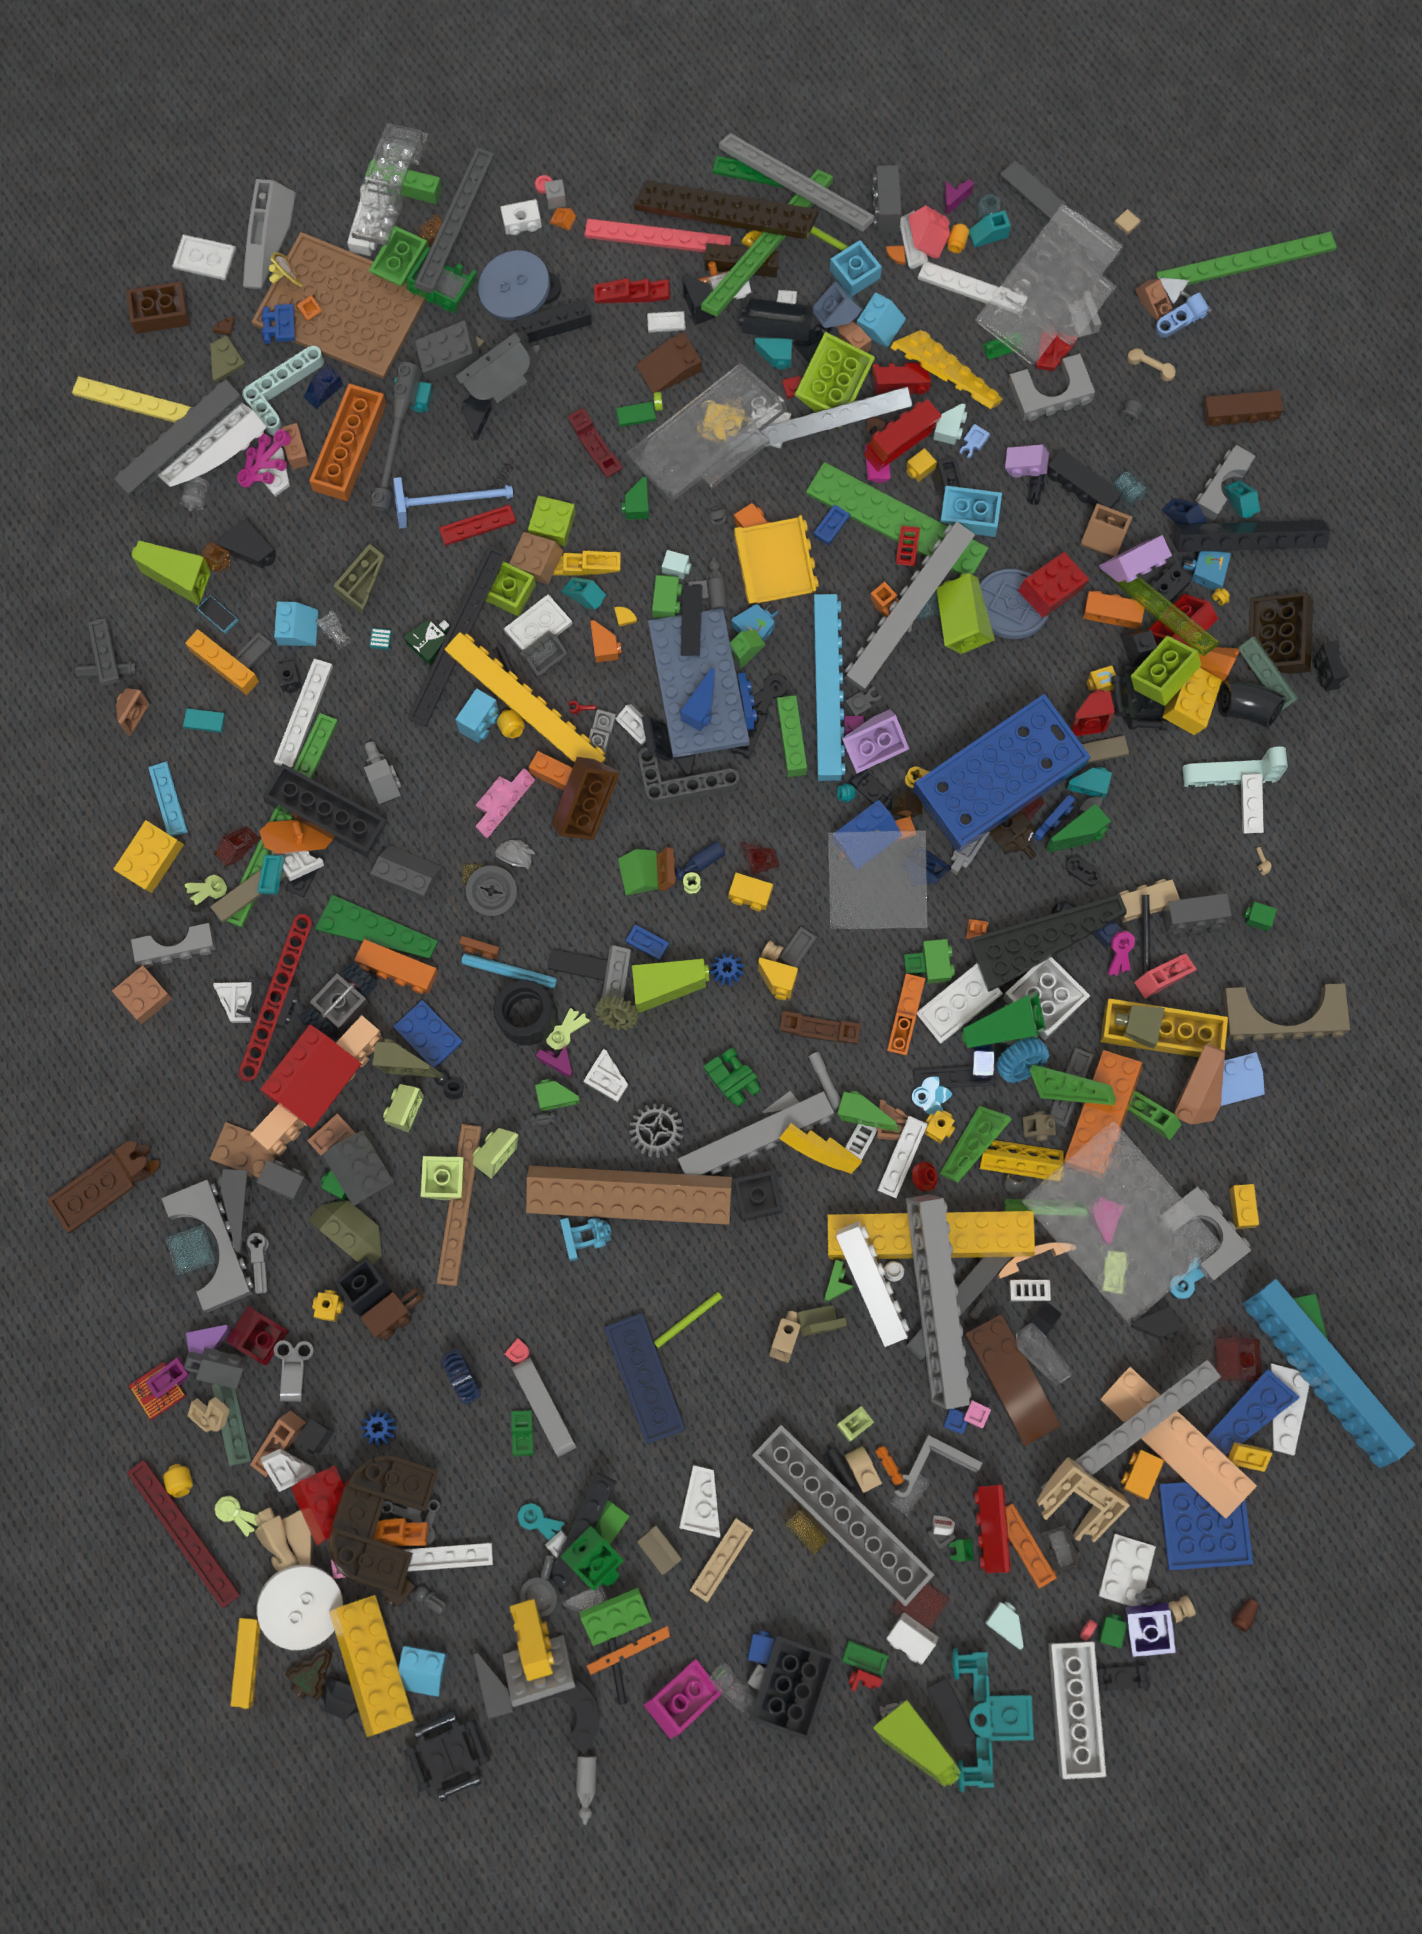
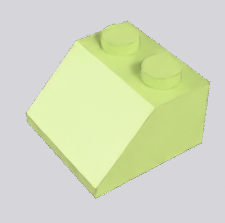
(403, 1107)
(495, 1152)

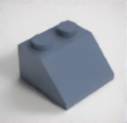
(836, 307)

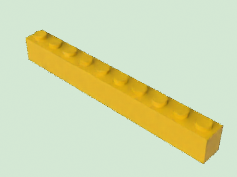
(521, 700)

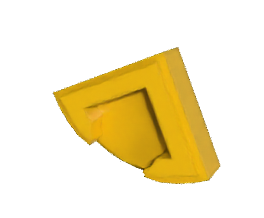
(624, 616)

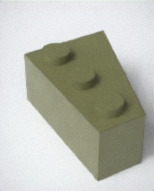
(360, 579)

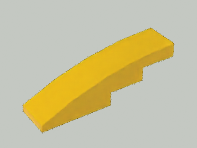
(588, 563)
(818, 1149)

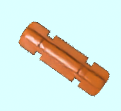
(889, 1465)

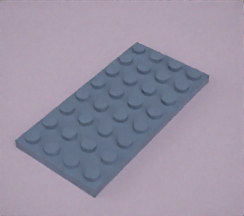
(682, 675)

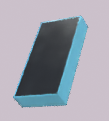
(217, 614)

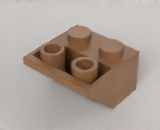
(1106, 530)

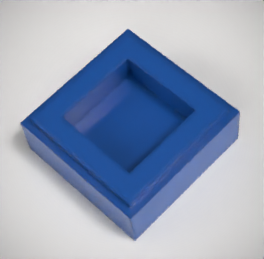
(955, 1421)

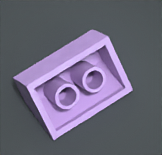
(1137, 560)

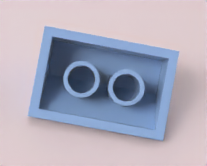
(1242, 1079)

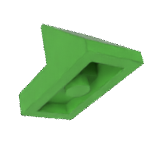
(836, 1288)

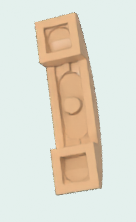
(1011, 1267)

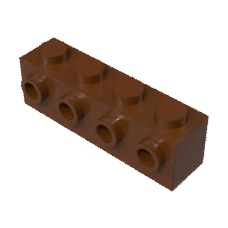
(1242, 408)

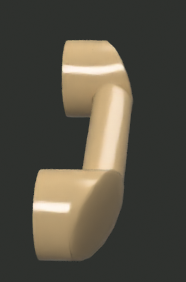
(1137, 355)

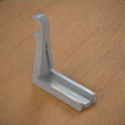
(942, 1449)

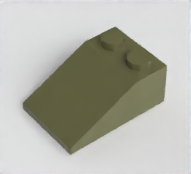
(396, 1060)

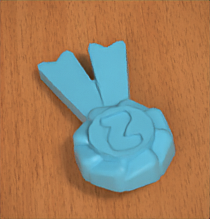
(1192, 1277)

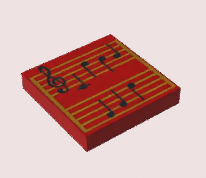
(152, 1406)

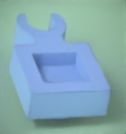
(975, 440)

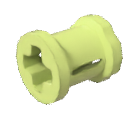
(691, 877)

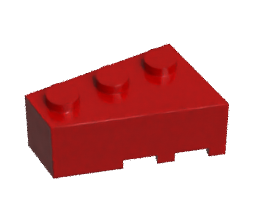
(893, 378)

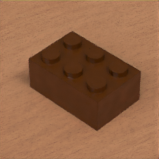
(158, 307)

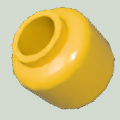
(510, 724)
(178, 1480)

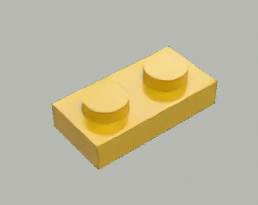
(1249, 1456)

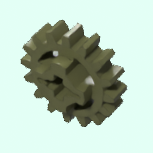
(616, 1012)

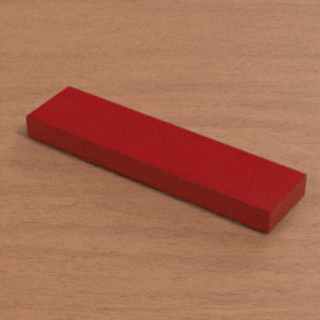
(477, 525)

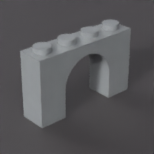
(1034, 404)
(1232, 1247)

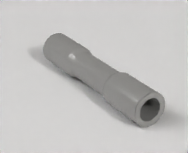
(820, 1068)

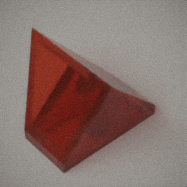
(759, 858)

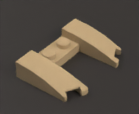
(1071, 1478)

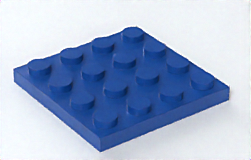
(1199, 1534)

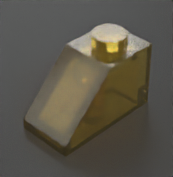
(806, 1532)

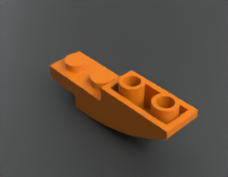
(906, 1014)
(400, 1533)

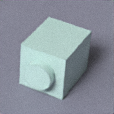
(676, 564)

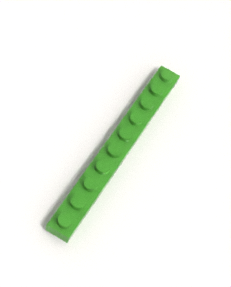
(1252, 259)

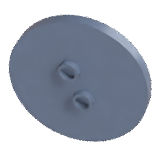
(514, 285)
(1006, 608)

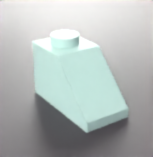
(1006, 1623)

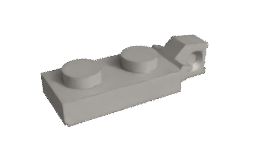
(966, 856)

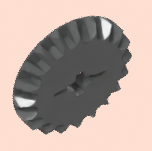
(485, 878)

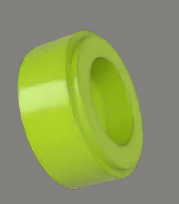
(657, 401)

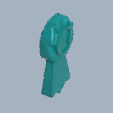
(532, 1517)

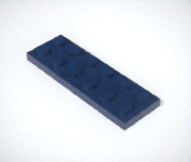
(644, 1379)

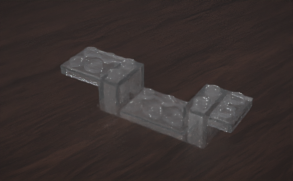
(384, 182)

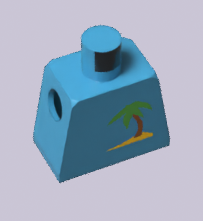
(1208, 568)
(756, 619)

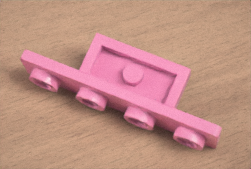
(501, 799)

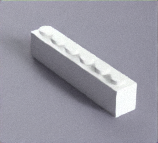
(872, 1284)

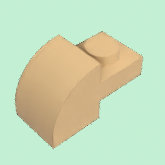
(863, 1469)

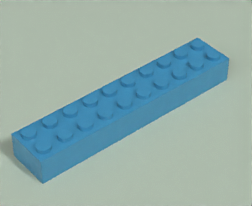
(1328, 1374)

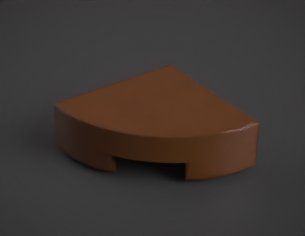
(225, 326)

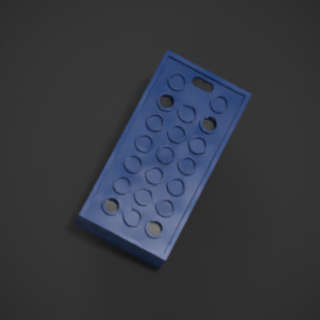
(1001, 773)

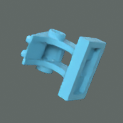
(573, 1238)

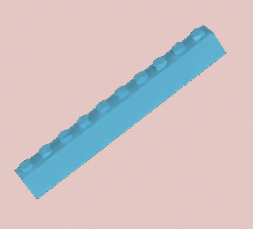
(827, 687)

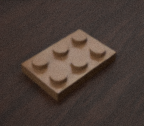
(240, 1151)

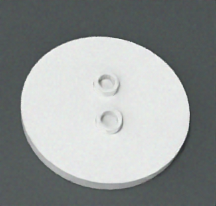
(297, 1606)

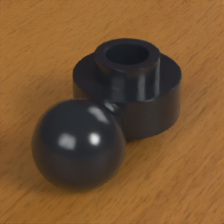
(452, 1088)

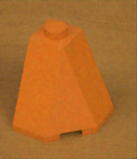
(1219, 661)

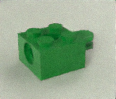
(596, 1563)

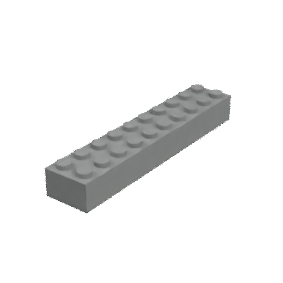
(938, 1301)
(843, 1515)

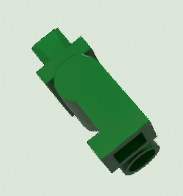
(735, 1082)

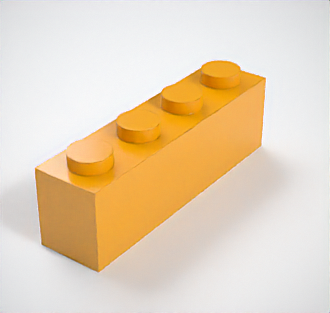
(222, 662)

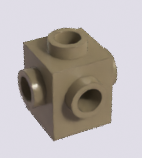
(1039, 1126)

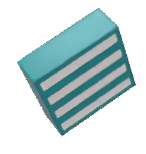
(380, 638)

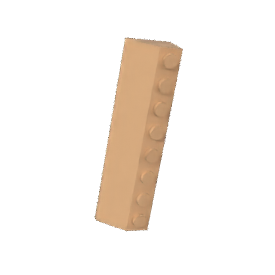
(1182, 1446)

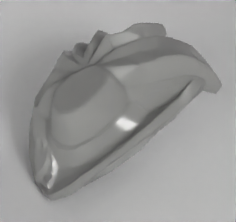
(515, 853)

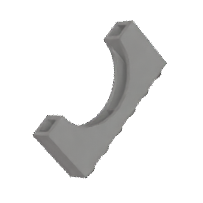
(230, 1278)

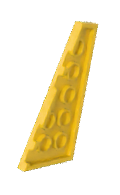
(946, 366)

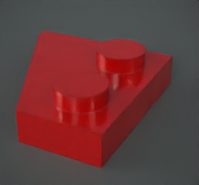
(1053, 354)

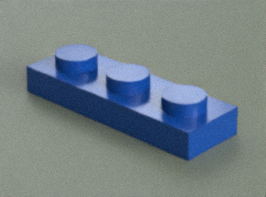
(747, 700)

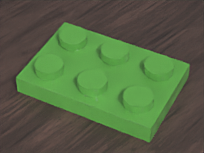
(615, 1617)

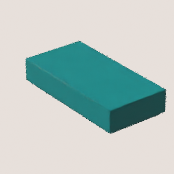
(204, 720)
(271, 874)

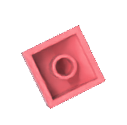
(929, 231)

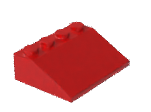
(310, 1076)

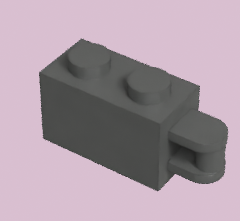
(216, 1367)

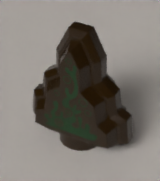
(310, 1675)

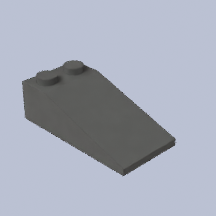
(237, 1197)

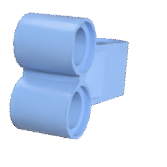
(1192, 310)

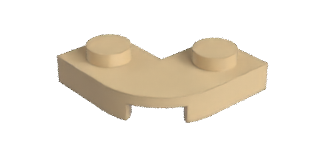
(209, 1417)

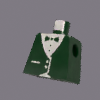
(427, 640)

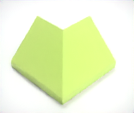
(442, 1177)

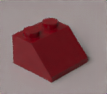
(256, 1335)

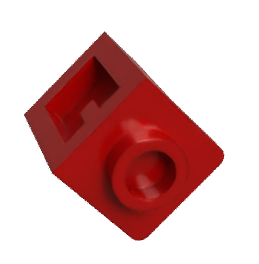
(869, 1680)

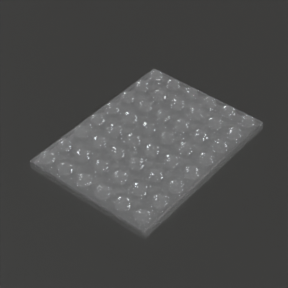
(1121, 1222)

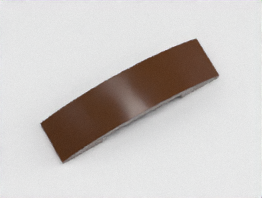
(819, 1028)

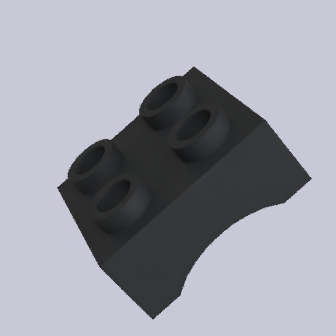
(1330, 666)

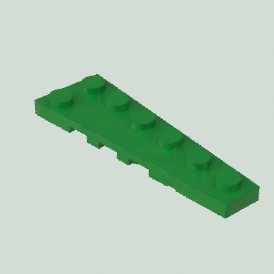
(357, 924)

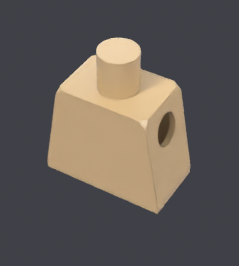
(783, 1341)

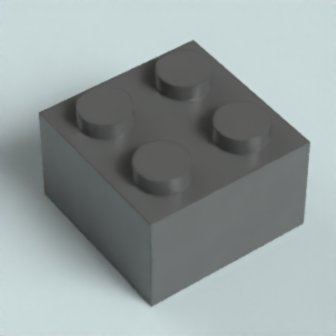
(283, 1182)

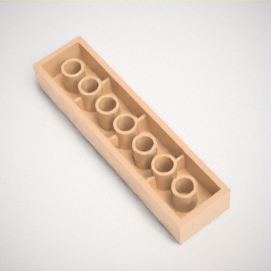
(282, 1126)

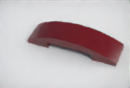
(593, 443)

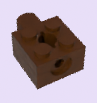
(391, 1314)

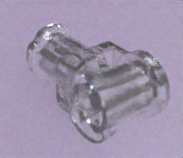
(332, 628)

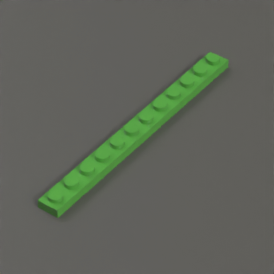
(754, 258)
(307, 765)

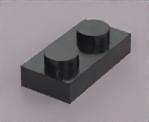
(301, 885)

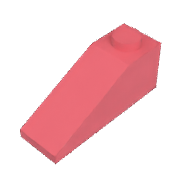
(1164, 975)

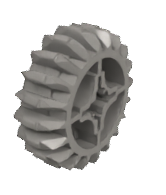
(664, 1133)

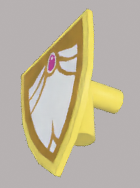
(281, 268)

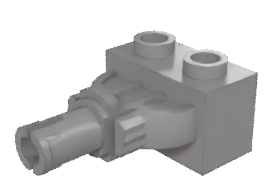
(381, 775)

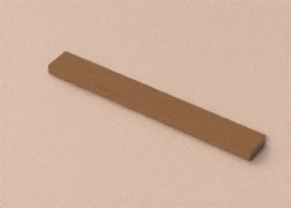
(459, 1210)

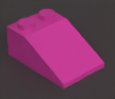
(682, 1699)

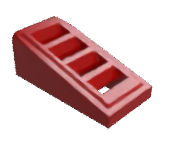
(913, 562)

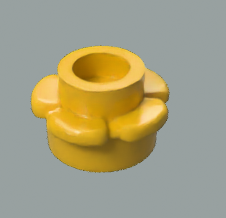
(1221, 594)

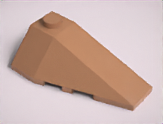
(1203, 1090)

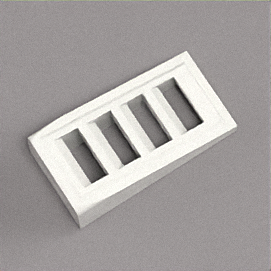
(853, 1149)
(1013, 1290)

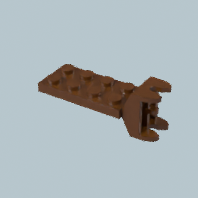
(102, 1185)

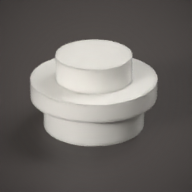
(894, 1271)

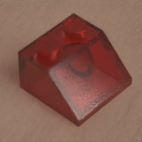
(1238, 1359)

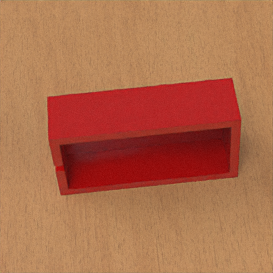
(902, 434)

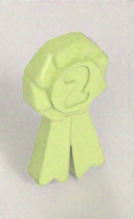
(213, 887)
(561, 1034)
(229, 1509)

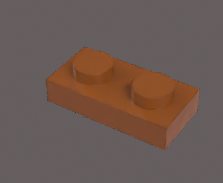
(665, 869)
(470, 946)

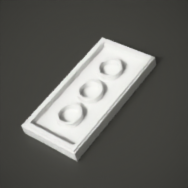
(957, 1004)

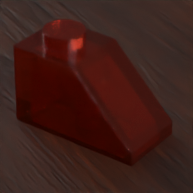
(236, 845)

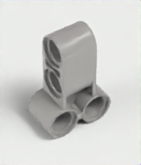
(292, 1371)

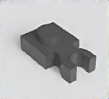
(861, 703)

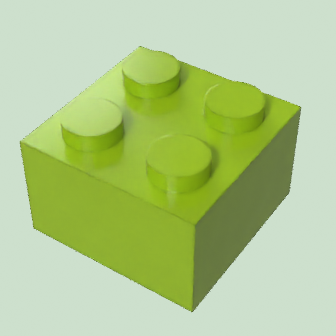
(552, 520)
(511, 589)

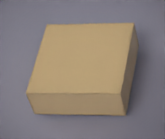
(1127, 222)

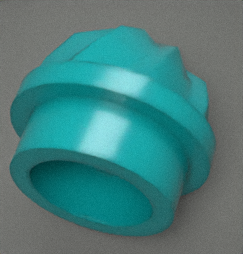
(846, 792)

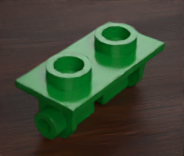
(996, 349)

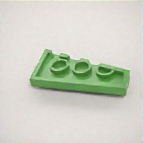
(1068, 1087)
(974, 1141)

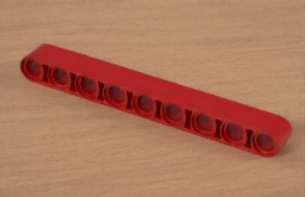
(268, 1004)

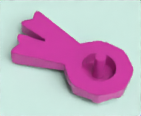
(1121, 944)

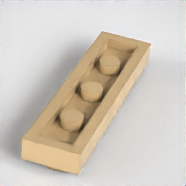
(721, 1560)

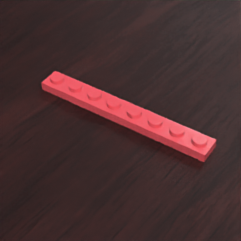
(652, 235)

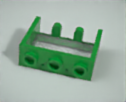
(450, 288)

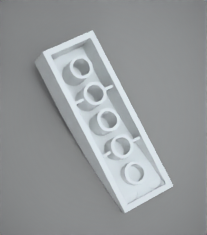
(216, 446)

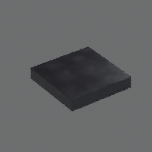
(656, 738)

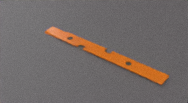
(628, 1650)

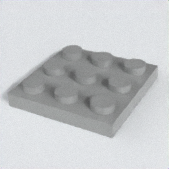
(525, 1691)

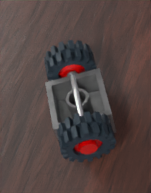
(339, 1000)

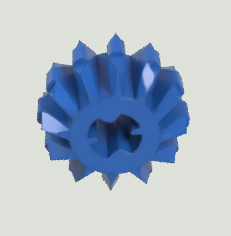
(719, 969)
(378, 1420)

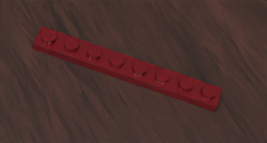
(183, 1534)

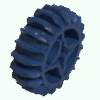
(461, 1376)

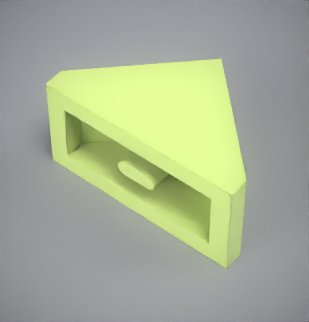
(855, 1424)

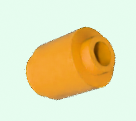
(958, 238)

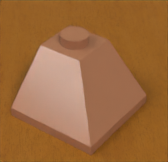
(130, 709)

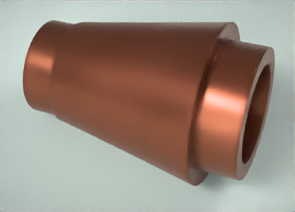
(1245, 1615)

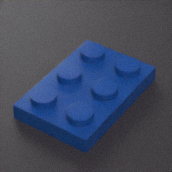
(428, 1034)

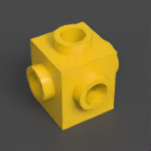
(936, 1132)
(330, 1313)

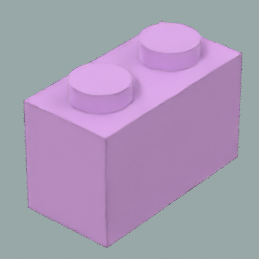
(1027, 460)

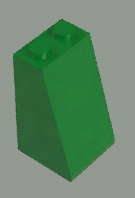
(1012, 1022)

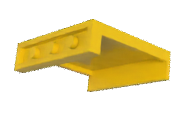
(775, 560)

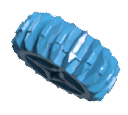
(1017, 1059)

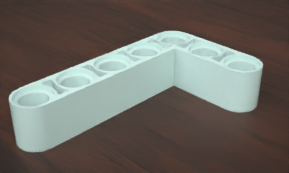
(278, 385)
(1219, 773)

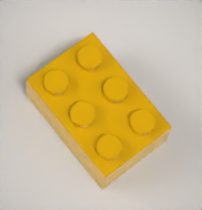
(1193, 702)
(148, 856)

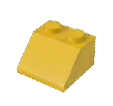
(778, 978)

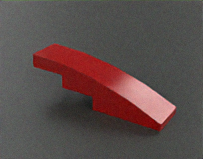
(630, 292)

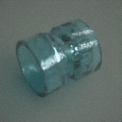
(1130, 487)

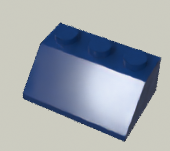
(873, 818)

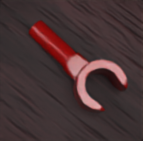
(580, 707)

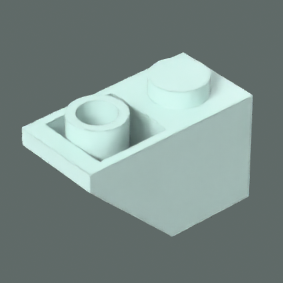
(948, 427)

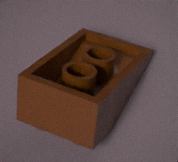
(670, 364)

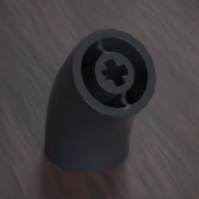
(1250, 702)

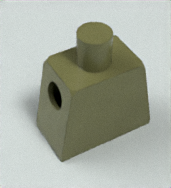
(1141, 1024)

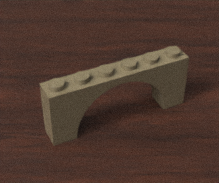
(1247, 1023)

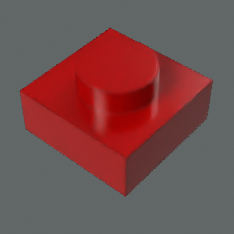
(791, 385)

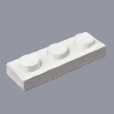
(914, 256)
(1252, 803)

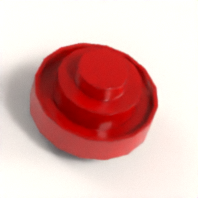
(924, 1176)

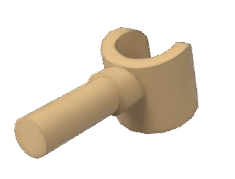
(1266, 865)

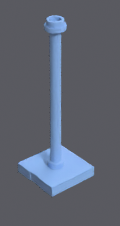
(403, 503)

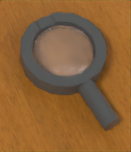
(542, 1590)

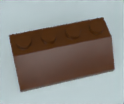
(585, 799)

